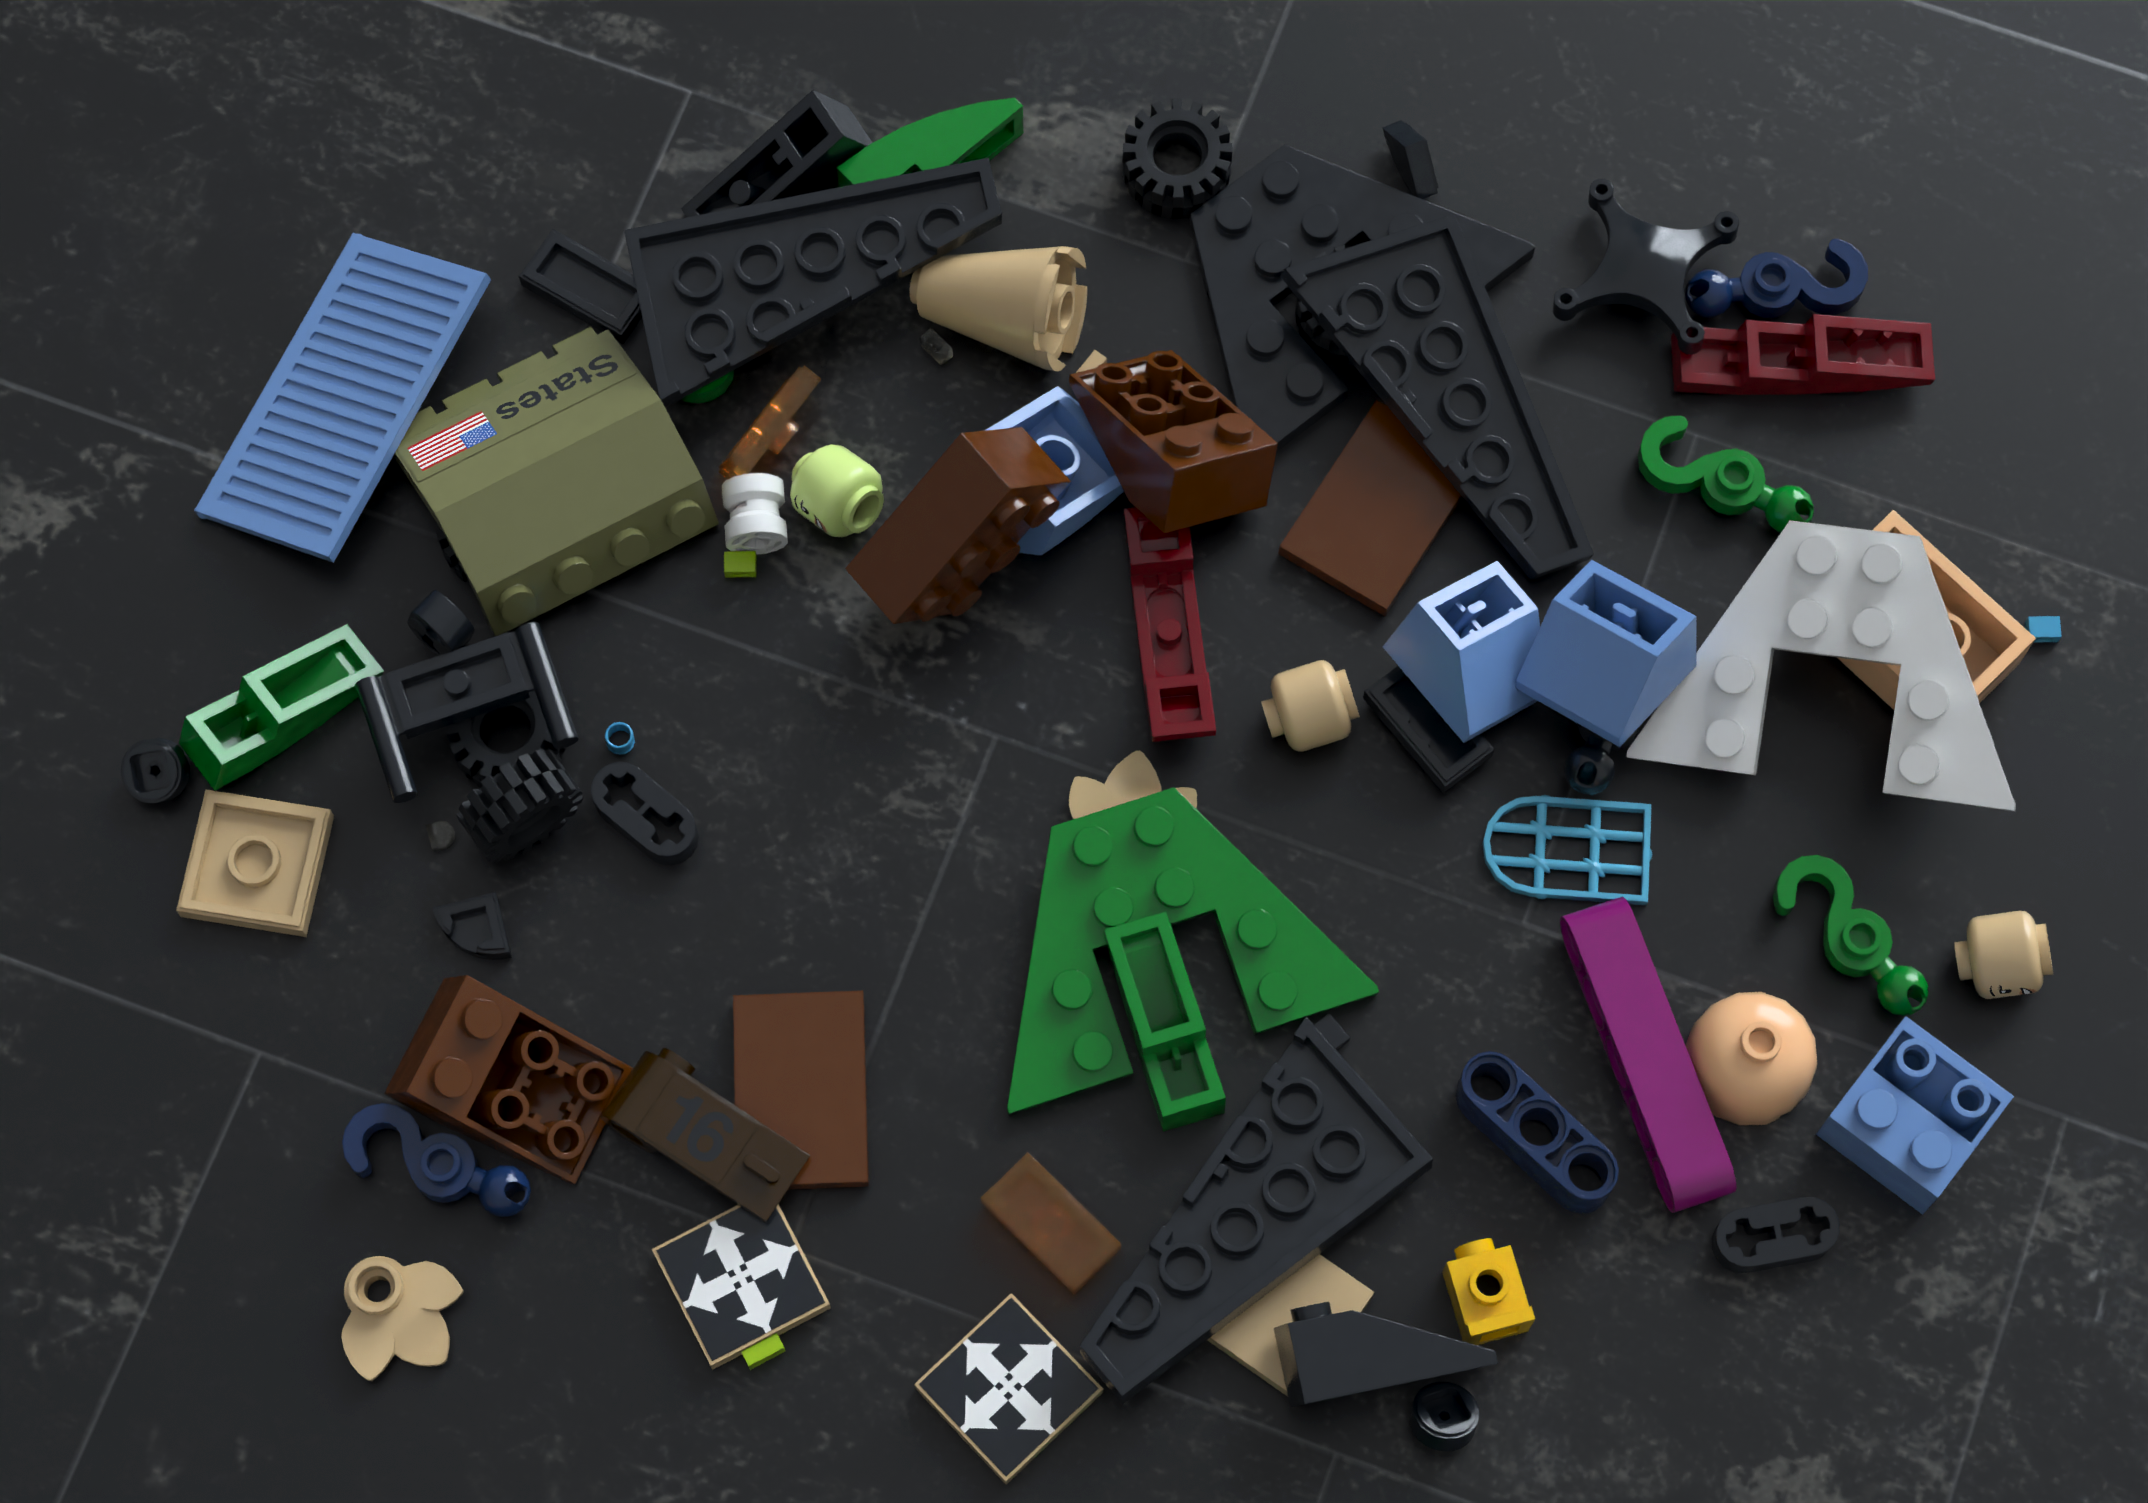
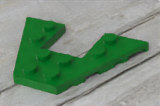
(1137, 864)

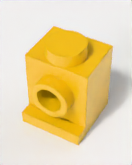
(1483, 1316)

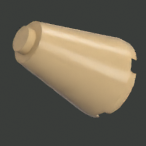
(1008, 300)

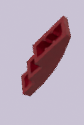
(1807, 358)

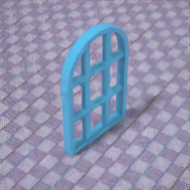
(1589, 865)

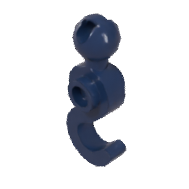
(1774, 283)
(438, 1165)

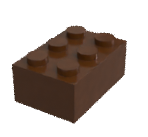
(959, 525)

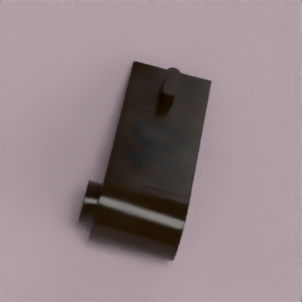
(703, 1133)

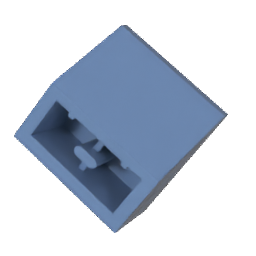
(1469, 648)
(1608, 653)
(1914, 1115)

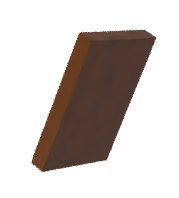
(1373, 514)
(806, 1078)

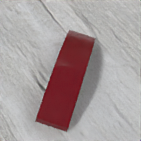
(1168, 630)

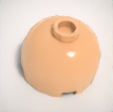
(1752, 1057)

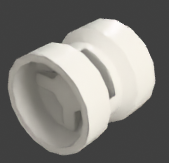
(754, 513)

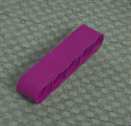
(1648, 1055)

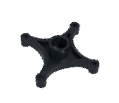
(1645, 266)

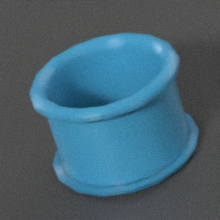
(619, 726)

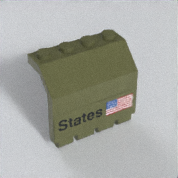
(555, 477)

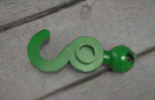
(1728, 479)
(1854, 939)

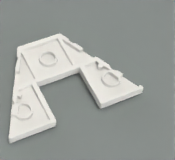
(1847, 599)

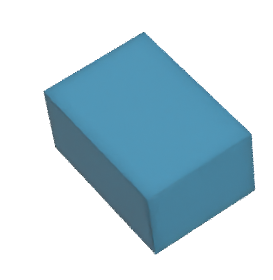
(2044, 628)

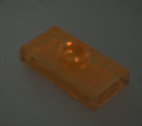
(772, 426)
(1051, 1223)

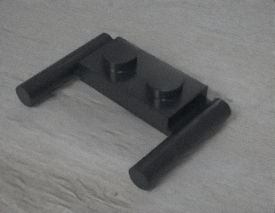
(457, 689)

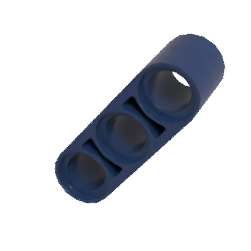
(1528, 1101)

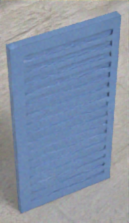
(342, 396)

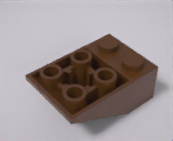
(1175, 440)
(508, 1078)

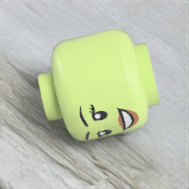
(836, 491)

